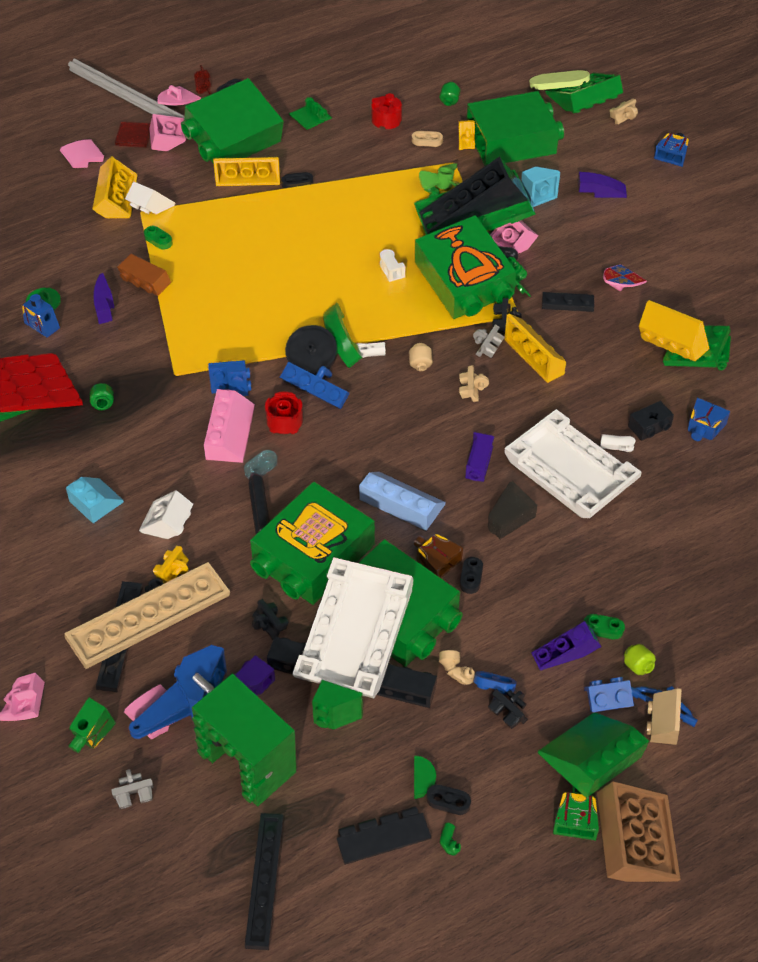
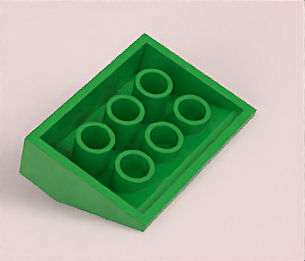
(596, 90)
(594, 752)

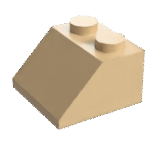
(665, 717)

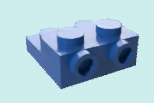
(230, 376)

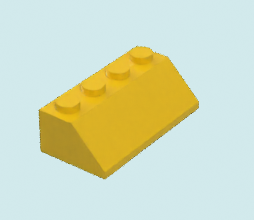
(247, 171)
(112, 189)
(673, 331)
(533, 349)

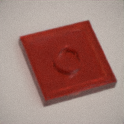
(133, 134)

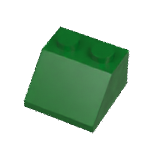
(336, 705)

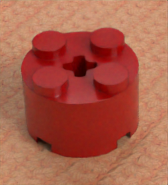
(386, 111)
(284, 413)

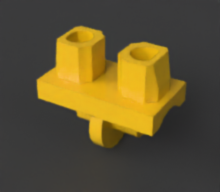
(466, 134)
(174, 565)

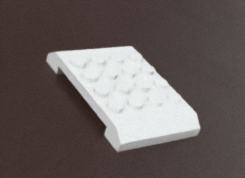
(570, 465)
(355, 627)

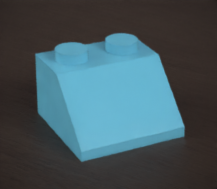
(540, 184)
(92, 497)

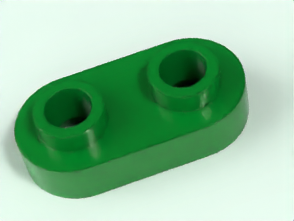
(158, 237)
(604, 627)

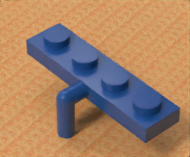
(315, 384)

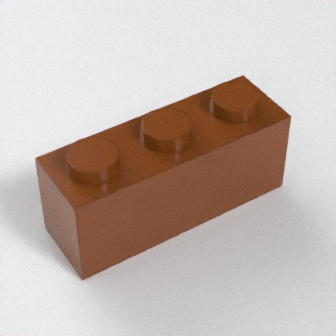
(144, 275)

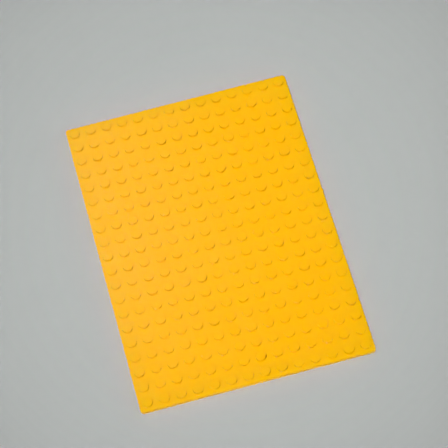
(280, 258)

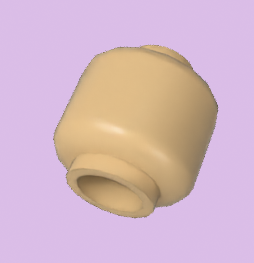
(420, 357)

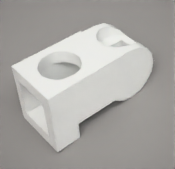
(390, 266)

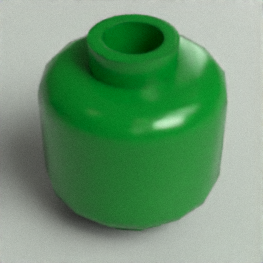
(449, 94)
(101, 396)

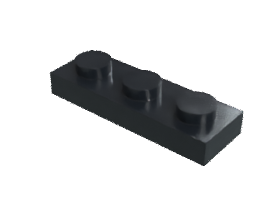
(568, 301)

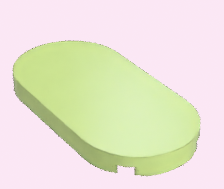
(559, 80)

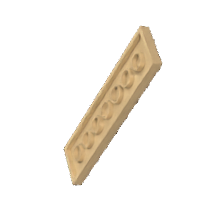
(146, 615)

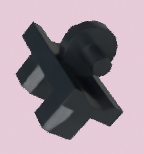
(504, 309)
(266, 619)
(500, 702)

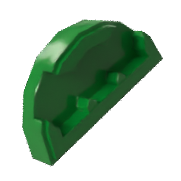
(423, 776)

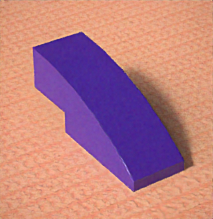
(601, 185)
(103, 300)

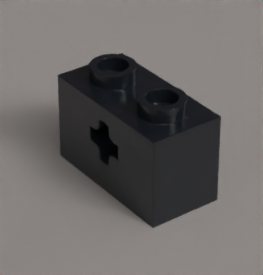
(650, 420)

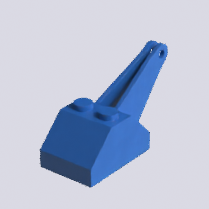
(185, 693)

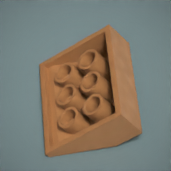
(637, 834)

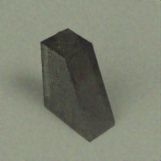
(511, 511)

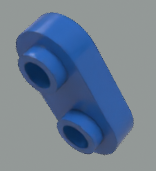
(489, 680)

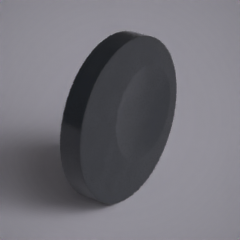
(311, 348)

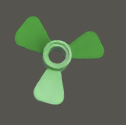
(442, 180)

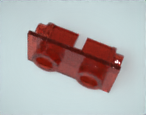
(202, 81)

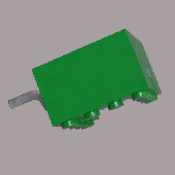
(244, 727)

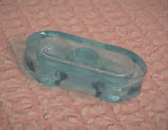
(259, 463)

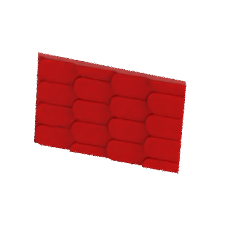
(34, 384)

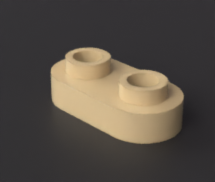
(427, 138)

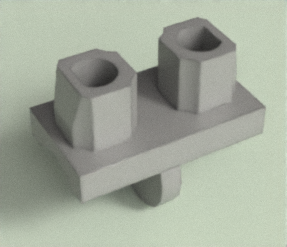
(482, 337)
(143, 788)

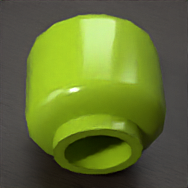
(639, 659)

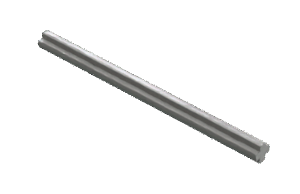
(120, 89)

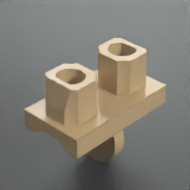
(625, 111)
(474, 383)

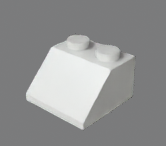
(147, 199)
(167, 516)

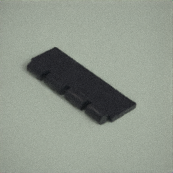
(388, 836)

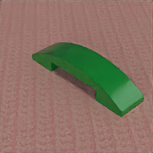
(334, 324)

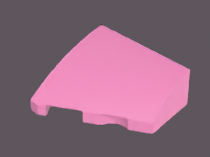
(24, 699)

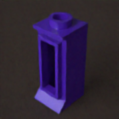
(479, 457)

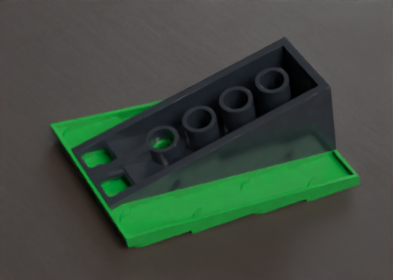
(490, 194)

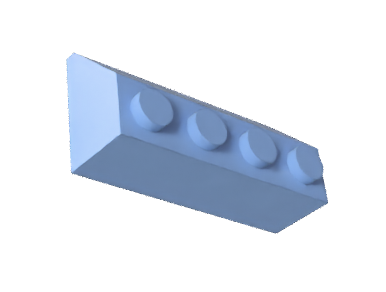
(400, 499)

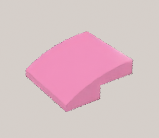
(81, 153)
(142, 703)

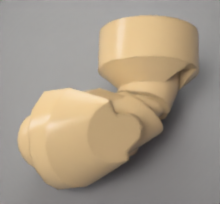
(449, 660)

